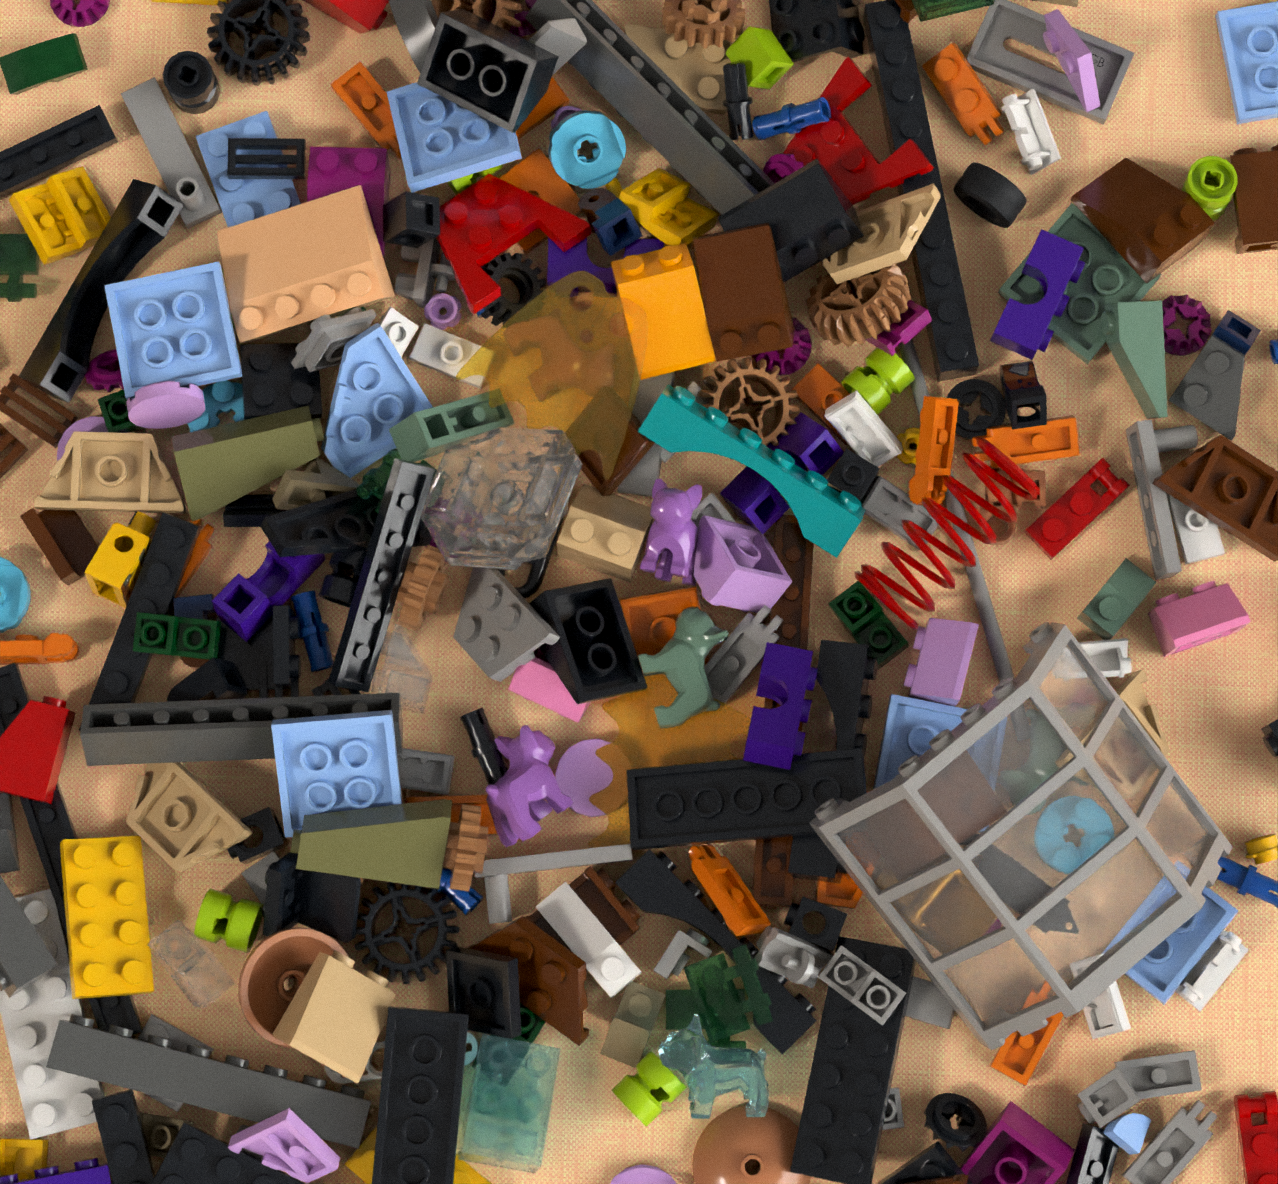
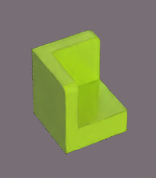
(762, 56)

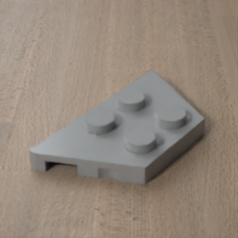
(499, 625)

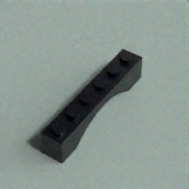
(66, 345)
(845, 678)
(660, 892)

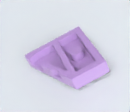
(1073, 57)
(288, 1146)

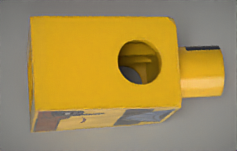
(120, 559)

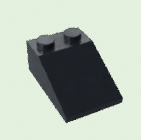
(594, 644)

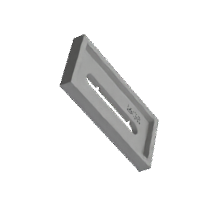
(1015, 22)

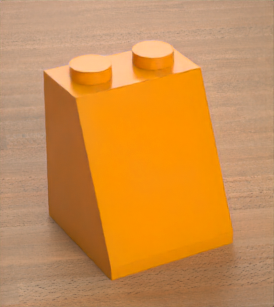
(669, 293)

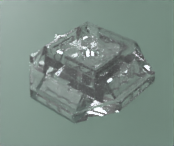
(501, 497)

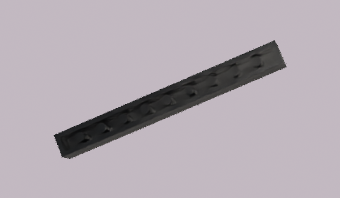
(934, 251)

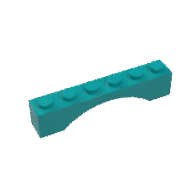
(685, 425)

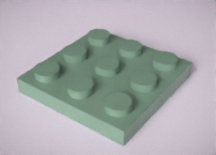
(1102, 281)

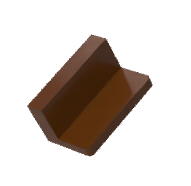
(62, 541)

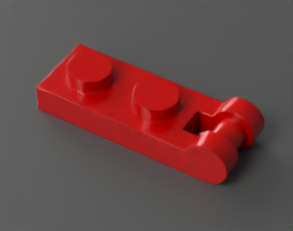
(1075, 510)
(1258, 1141)

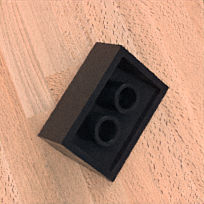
(486, 68)
(806, 218)

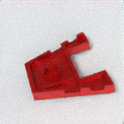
(844, 151)
(490, 220)

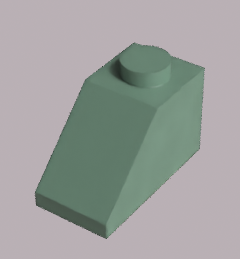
(1116, 600)

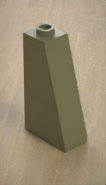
(243, 456)
(377, 842)

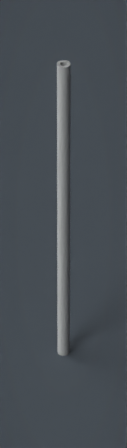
(974, 574)

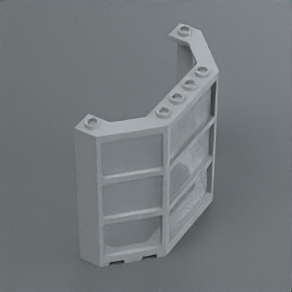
(1031, 846)

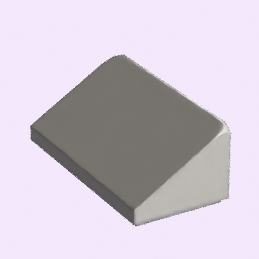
(561, 38)

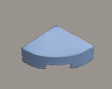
(1128, 1131)

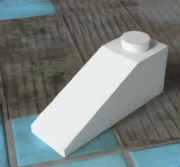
(588, 939)

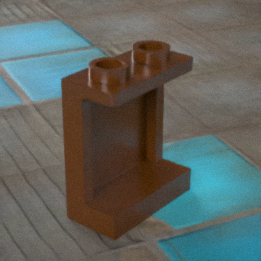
(1256, 199)
(595, 892)

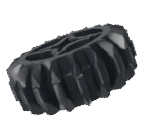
(251, 64)
(416, 963)

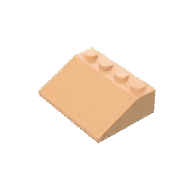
(302, 265)

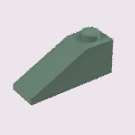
(1137, 343)
(443, 426)

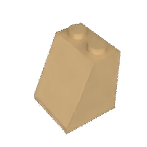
(605, 533)
(336, 1015)

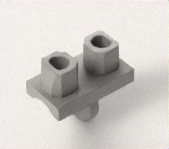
(421, 286)
(791, 956)

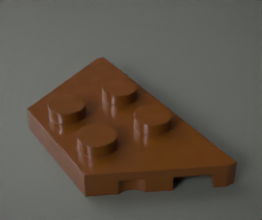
(1230, 491)
(548, 975)

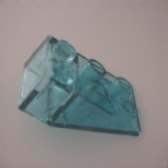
(509, 1104)

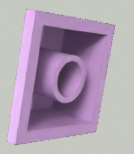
(737, 566)
(941, 661)

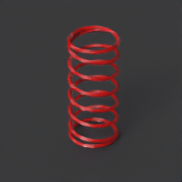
(914, 531)

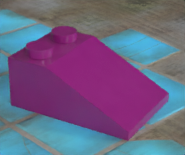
(343, 168)
(1017, 1152)

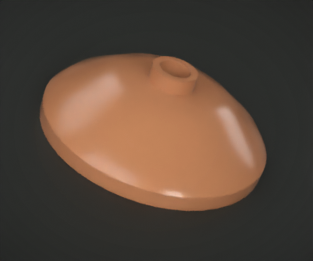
(266, 969)
(735, 1139)

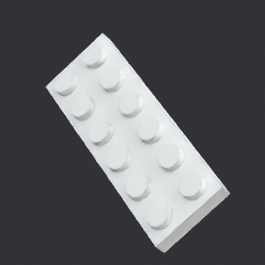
(49, 1097)

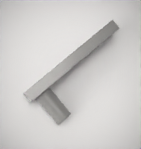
(171, 152)
(1144, 448)
(497, 870)

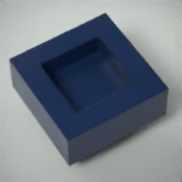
(1236, 332)

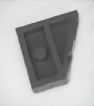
(1213, 387)

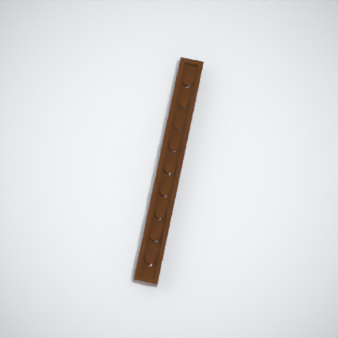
(771, 878)

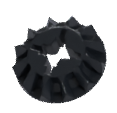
(991, 402)
(970, 1119)

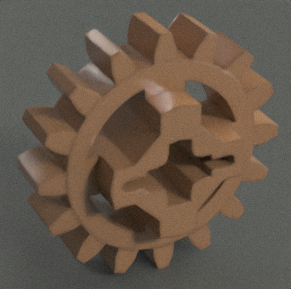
(703, 21)
(422, 588)
(465, 847)

